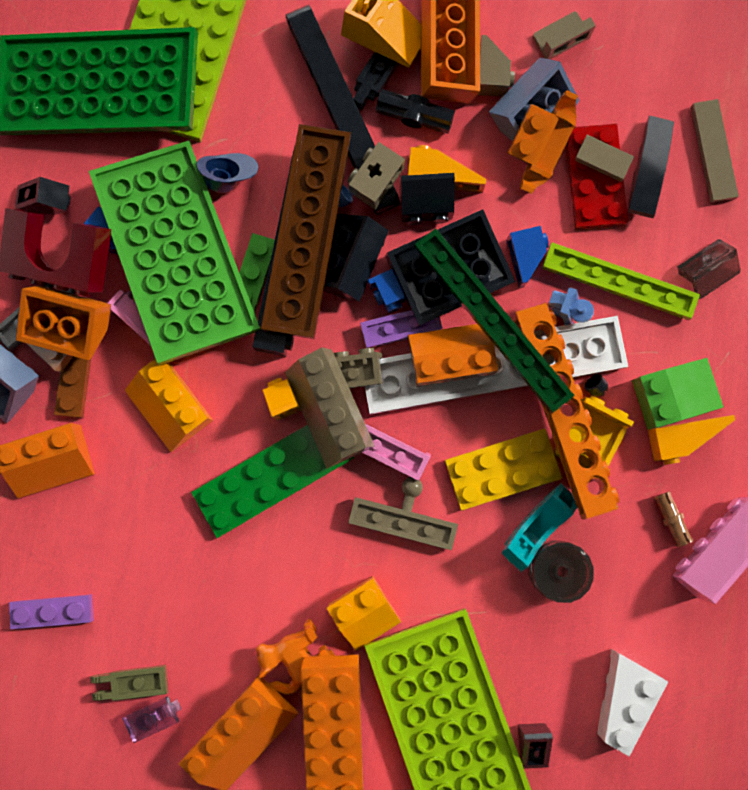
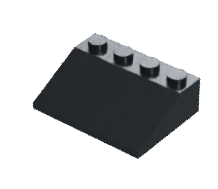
(475, 245)

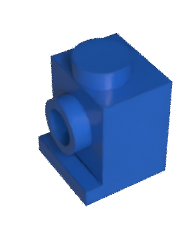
(387, 291)

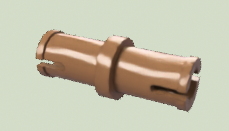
(673, 519)

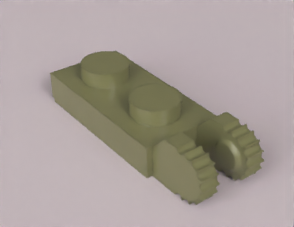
(132, 683)

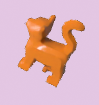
(291, 652)

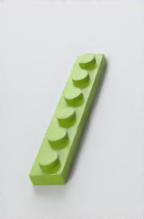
(620, 281)

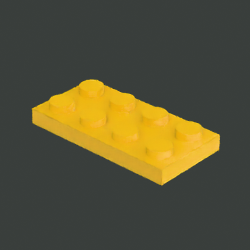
(503, 469)

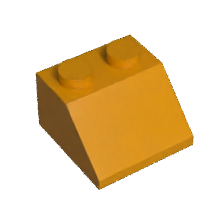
(363, 613)

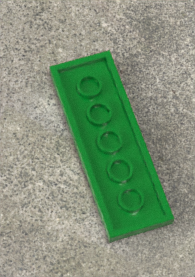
(262, 481)

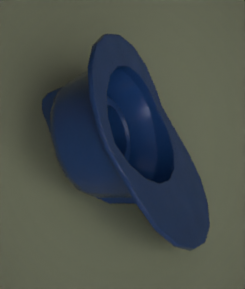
(225, 170)

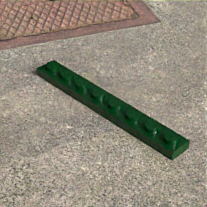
(494, 321)

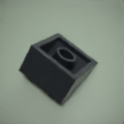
(427, 198)

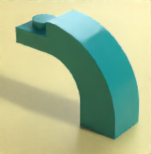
(538, 526)

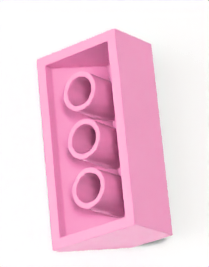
(718, 556)

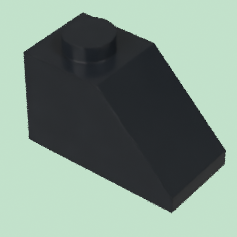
(43, 196)

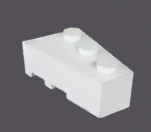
(628, 702)

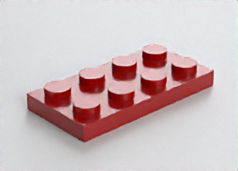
(595, 196)

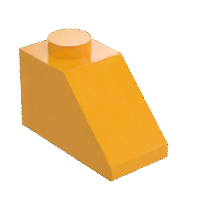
(281, 399)

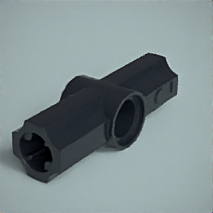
(415, 111)

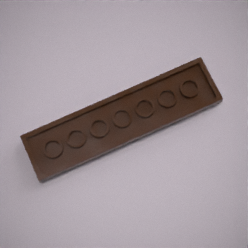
(306, 232)

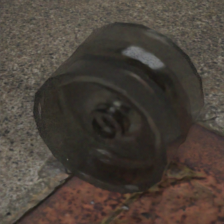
(576, 571)

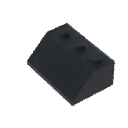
(353, 255)

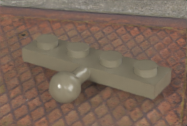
(403, 521)

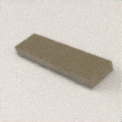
(714, 151)

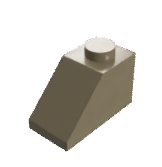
(494, 69)

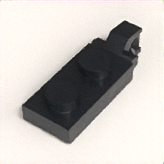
(373, 79)

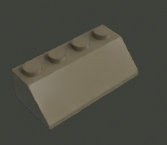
(328, 407)

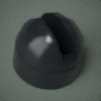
(596, 385)

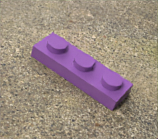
(395, 328)
(51, 611)

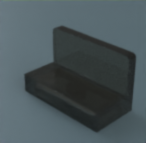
(711, 267)

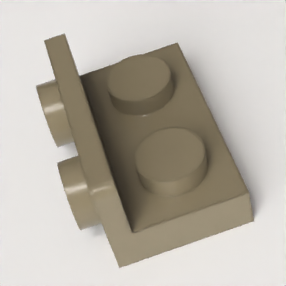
(362, 368)

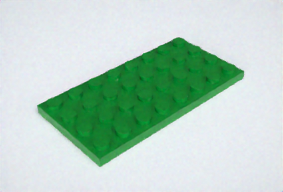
(98, 81)

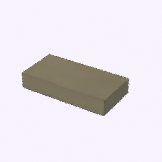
(604, 158)

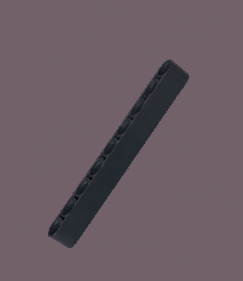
(334, 91)

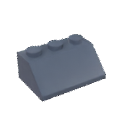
(539, 86)
(16, 384)

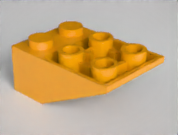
(384, 28)

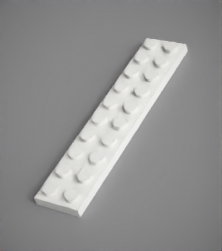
(589, 345)

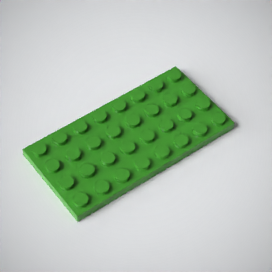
(174, 252)

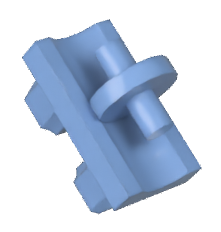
(570, 307)

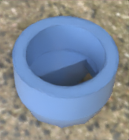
(345, 198)

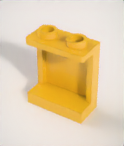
(606, 425)

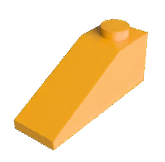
(432, 161)
(683, 439)

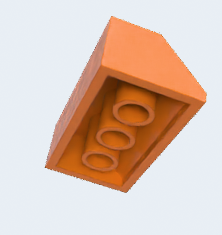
(238, 736)

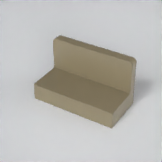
(563, 34)

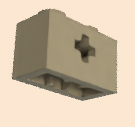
(374, 189)

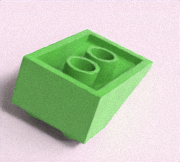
(677, 393)

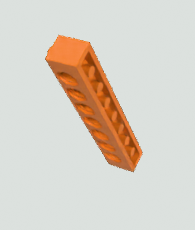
(569, 451)

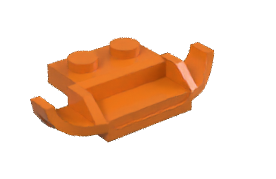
(542, 139)

